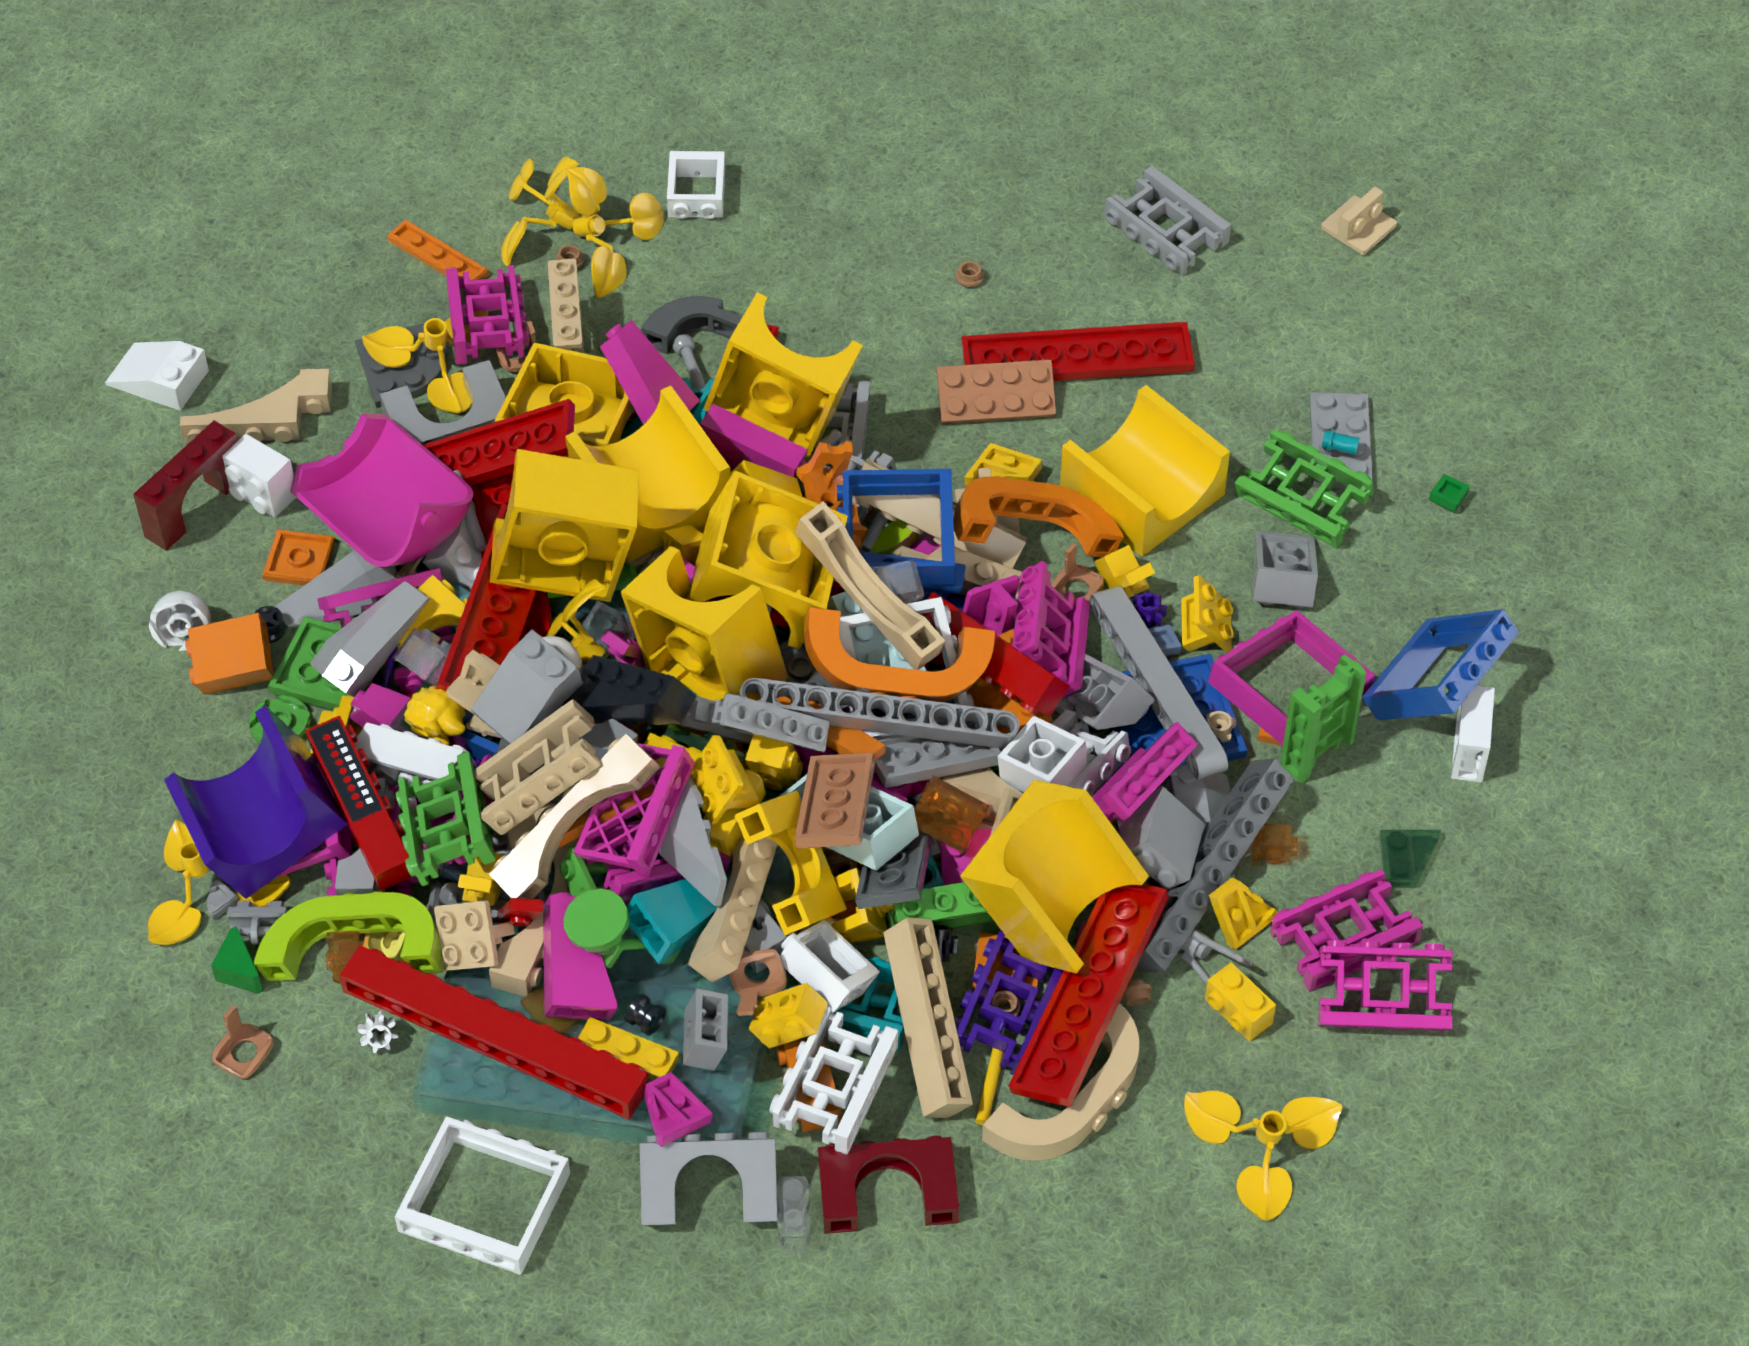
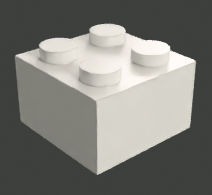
(259, 476)
(1043, 755)

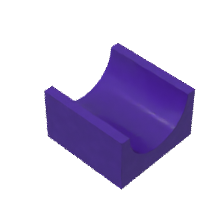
(262, 813)

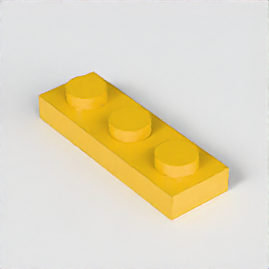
(630, 1048)

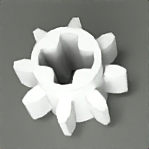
(373, 1038)

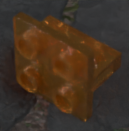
(949, 813)

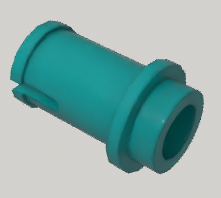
(1340, 442)

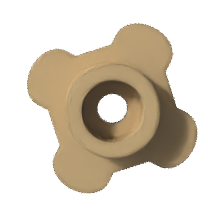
(1223, 720)

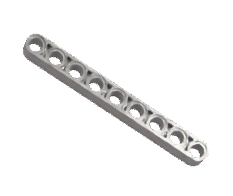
(1158, 678)
(893, 707)

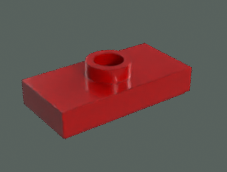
(520, 911)

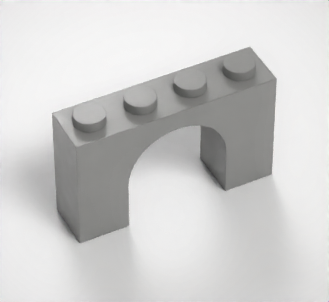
(482, 390)
(751, 1157)

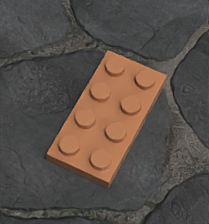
(996, 392)
(835, 800)

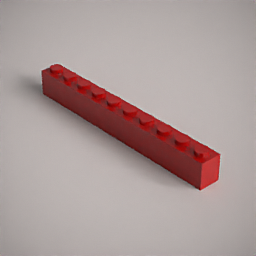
(494, 1031)

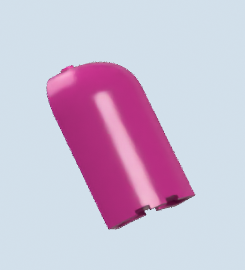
(384, 493)

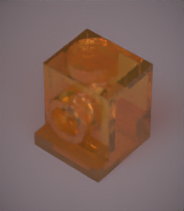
(1274, 844)
(341, 948)

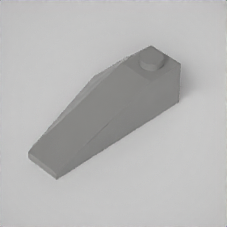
(1108, 697)

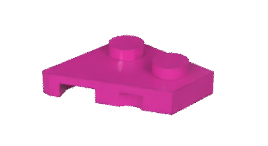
(673, 1109)

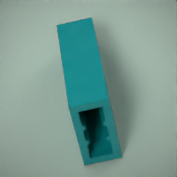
(669, 917)

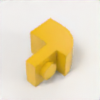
(1123, 570)
(479, 884)

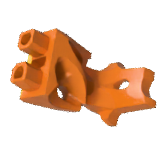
(821, 482)

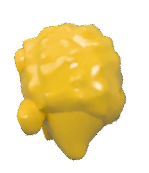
(435, 715)

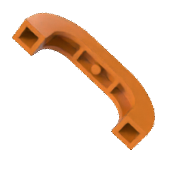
(1035, 501)
(847, 673)

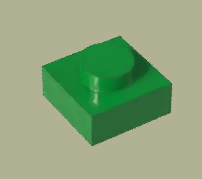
(1449, 492)

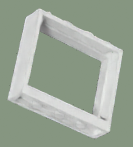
(941, 619)
(463, 1240)

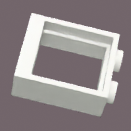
(696, 165)
(1473, 735)
(841, 960)

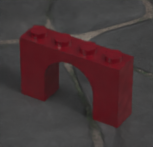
(162, 496)
(925, 1160)

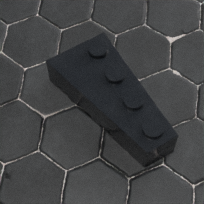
(631, 694)

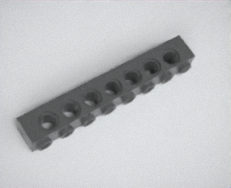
(1218, 854)

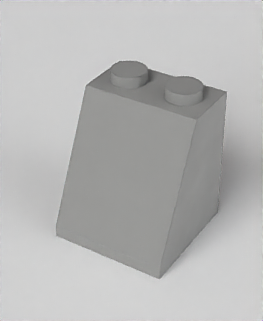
(1163, 838)

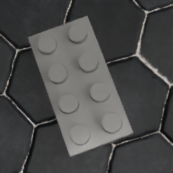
(1348, 416)
(918, 759)

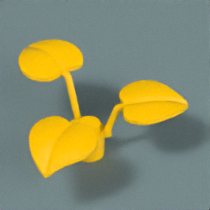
(586, 192)
(558, 210)
(392, 349)
(582, 641)
(177, 921)
(1263, 1189)

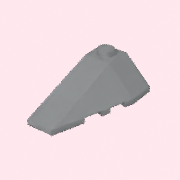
(344, 575)
(364, 644)
(1200, 796)
(689, 848)

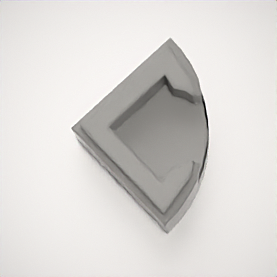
(220, 899)

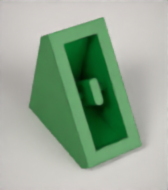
(234, 964)

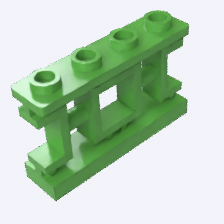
(1292, 506)
(1322, 718)
(449, 839)
(946, 906)

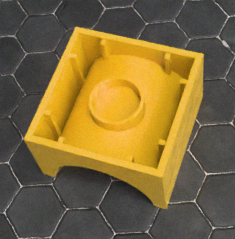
(585, 379)
(778, 386)
(676, 466)
(1150, 472)
(565, 525)
(755, 543)
(701, 643)
(1046, 867)

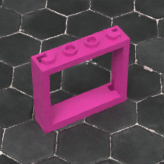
(1255, 706)

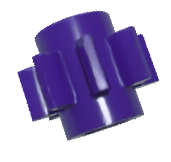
(1150, 608)

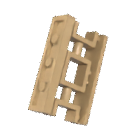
(565, 305)
(550, 742)

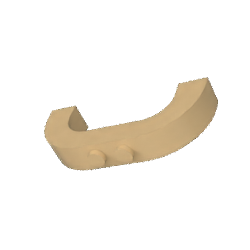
(1053, 1137)

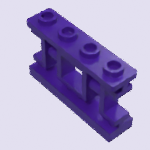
(1001, 1019)

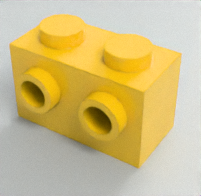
(774, 762)
(1240, 1001)
(788, 1015)

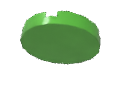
(294, 712)
(596, 920)

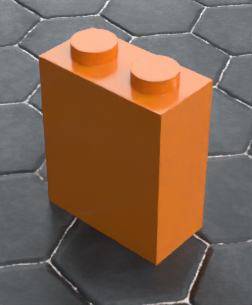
(229, 653)

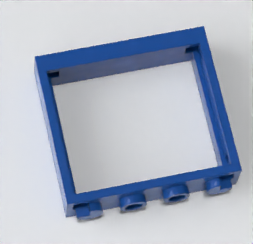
(907, 483)
(1393, 691)

